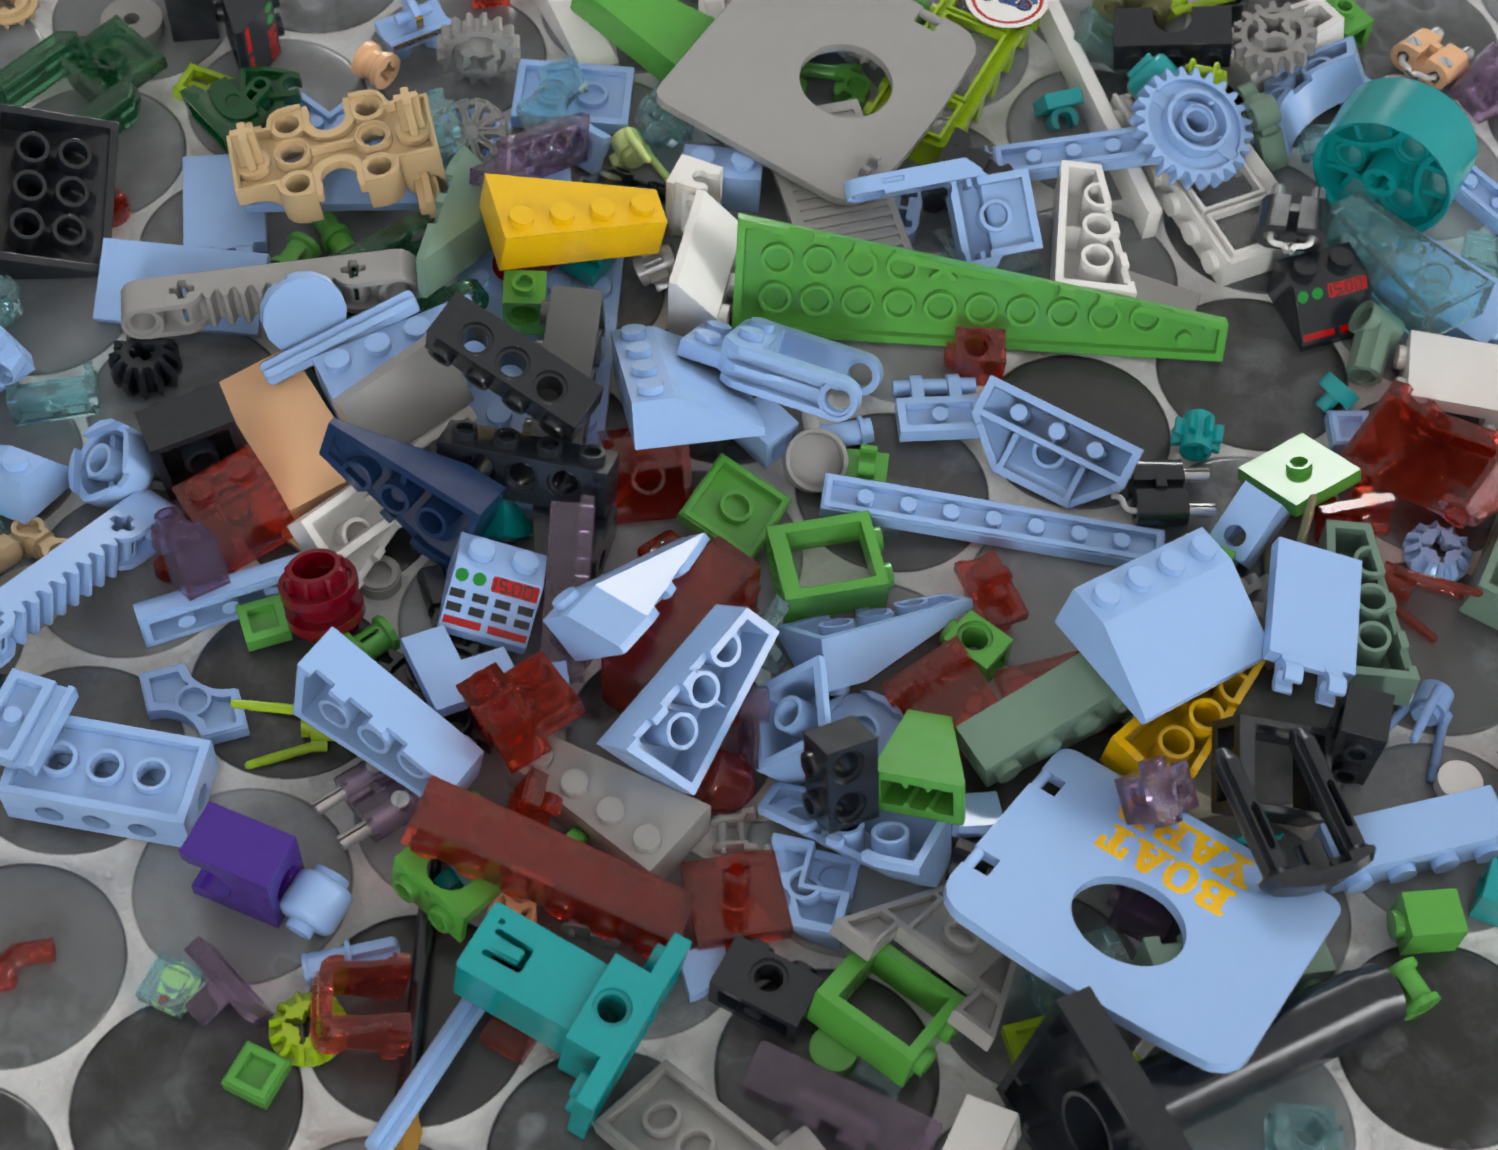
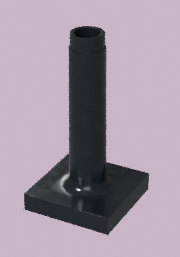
(1088, 1092)

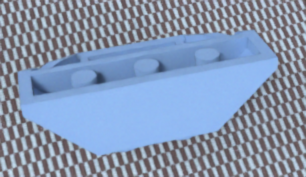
(1050, 447)

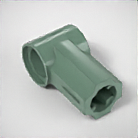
(1375, 335)

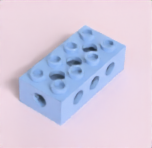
(116, 782)

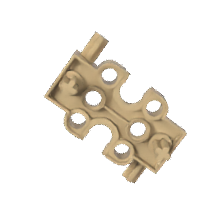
(403, 158)

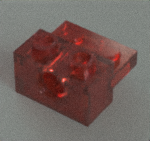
(506, 720)

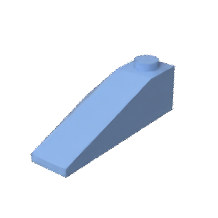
(28, 483)
(619, 607)
(872, 640)
(891, 844)

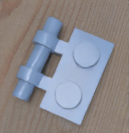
(935, 416)

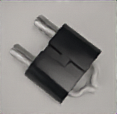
(1296, 223)
(1160, 494)

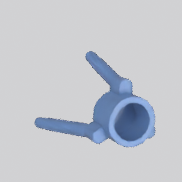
(1429, 708)

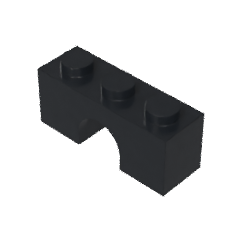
(1205, 38)

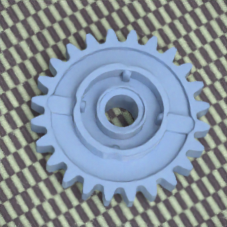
(1190, 128)

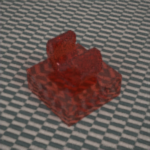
(532, 800)

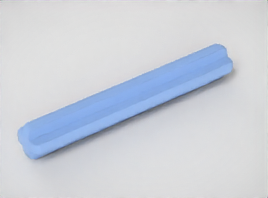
(373, 319)
(424, 1077)

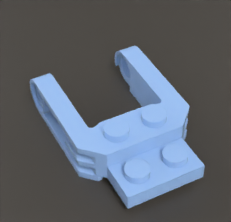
(987, 213)
(782, 364)

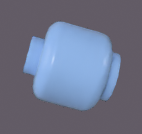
(316, 902)

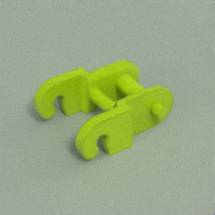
(1218, 74)

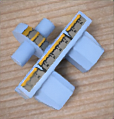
(412, 27)

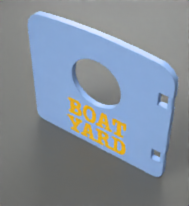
(1238, 942)

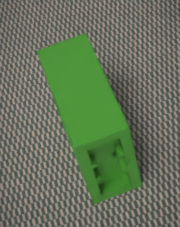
(832, 597)
(869, 1039)

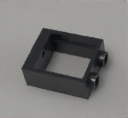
(1239, 736)

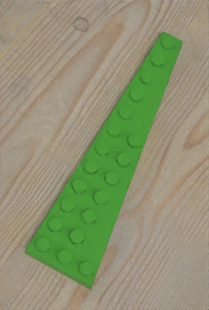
(906, 296)

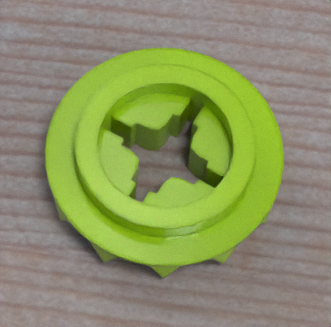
(287, 1038)

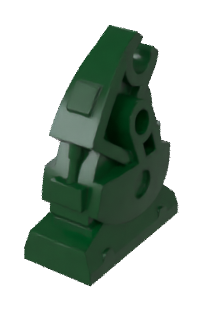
(241, 99)

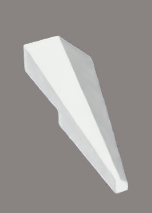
(352, 519)

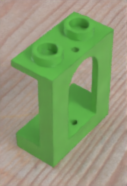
(446, 909)

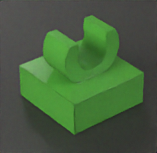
(867, 463)

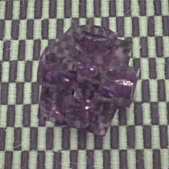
(1166, 789)

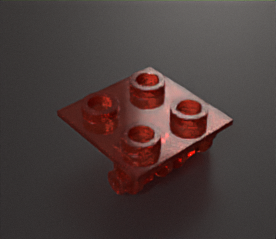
(942, 684)

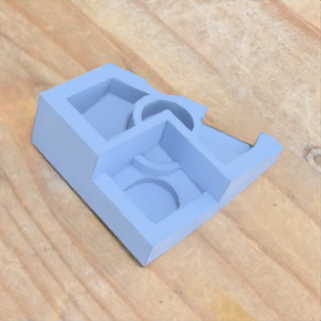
(816, 887)

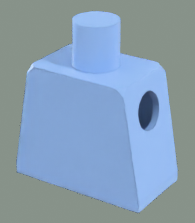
(1255, 515)

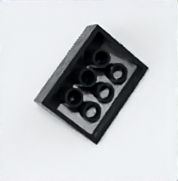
(55, 192)

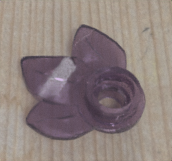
(753, 711)

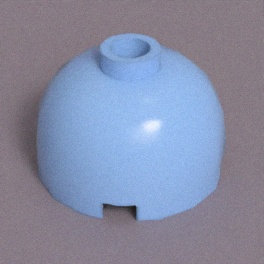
(110, 464)

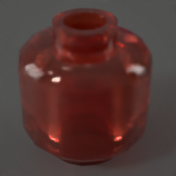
(727, 782)

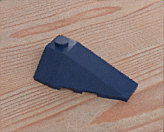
(417, 488)

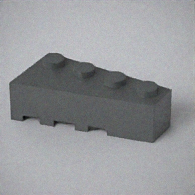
(573, 333)

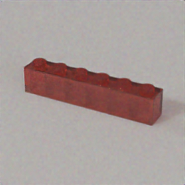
(546, 867)

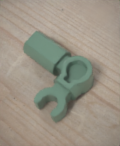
(1267, 134)

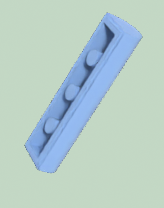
(175, 616)

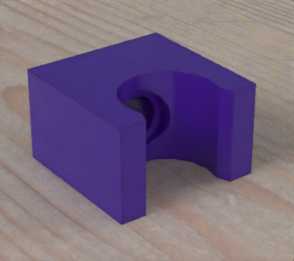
(242, 862)

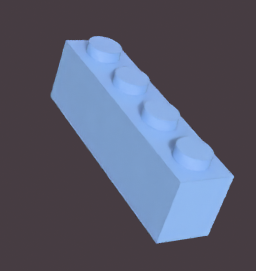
(1423, 837)

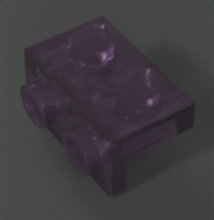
(1479, 85)

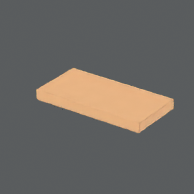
(286, 433)

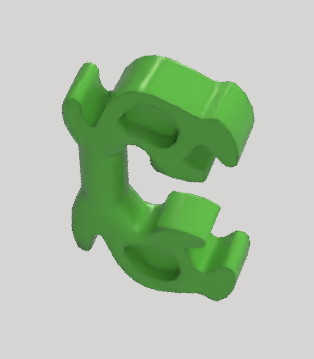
(849, 81)

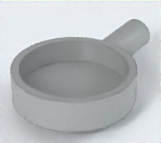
(812, 455)

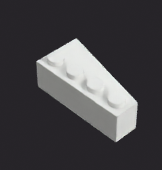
(1084, 232)

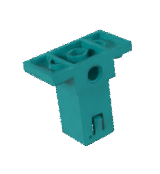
(568, 1000)

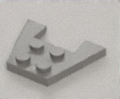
(950, 949)

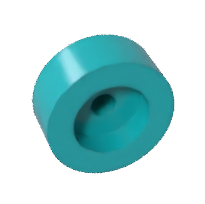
(1335, 393)

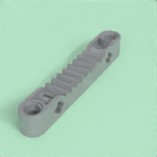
(157, 305)

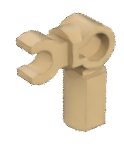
(27, 542)

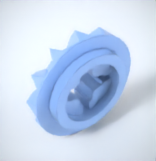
(1423, 559)

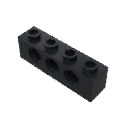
(466, 322)
(548, 457)

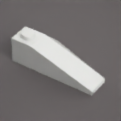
(576, 34)

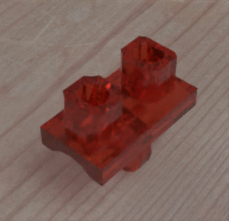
(1363, 507)
(992, 590)

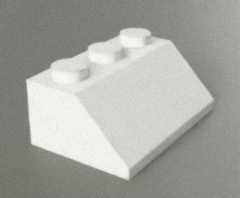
(703, 267)

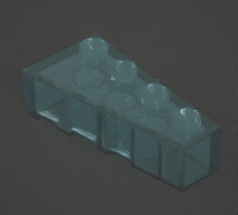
(1408, 270)

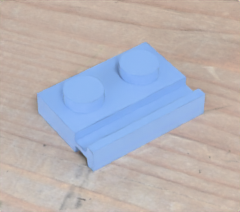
(31, 718)

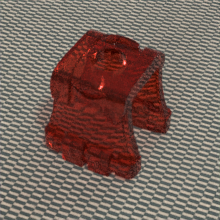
(369, 979)

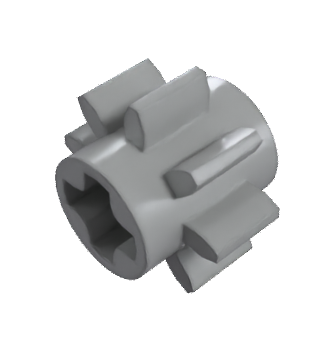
(656, 267)

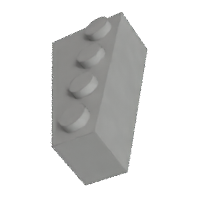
(621, 808)

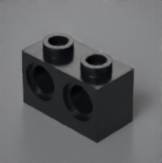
(1359, 732)
(840, 774)

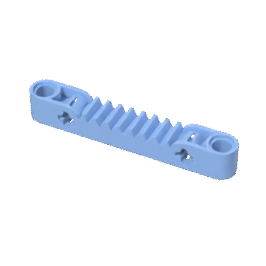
(108, 544)

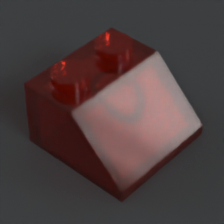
(650, 481)
(238, 506)

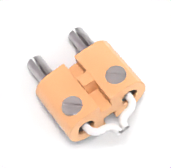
(1427, 59)

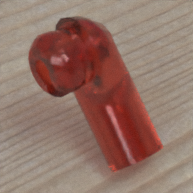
(22, 955)

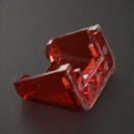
(1427, 458)

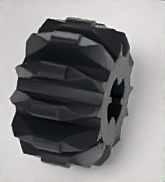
(145, 365)

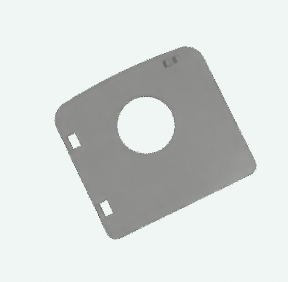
(747, 89)

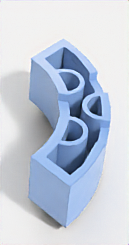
(1315, 87)

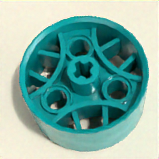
(1399, 148)

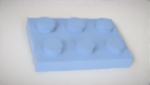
(607, 95)

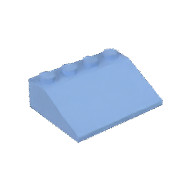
(673, 397)
(1165, 625)

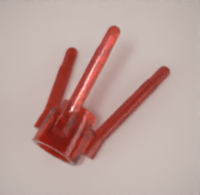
(1402, 583)

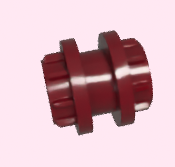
(321, 593)

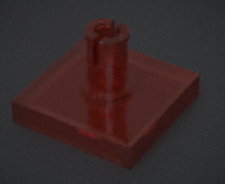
(737, 897)

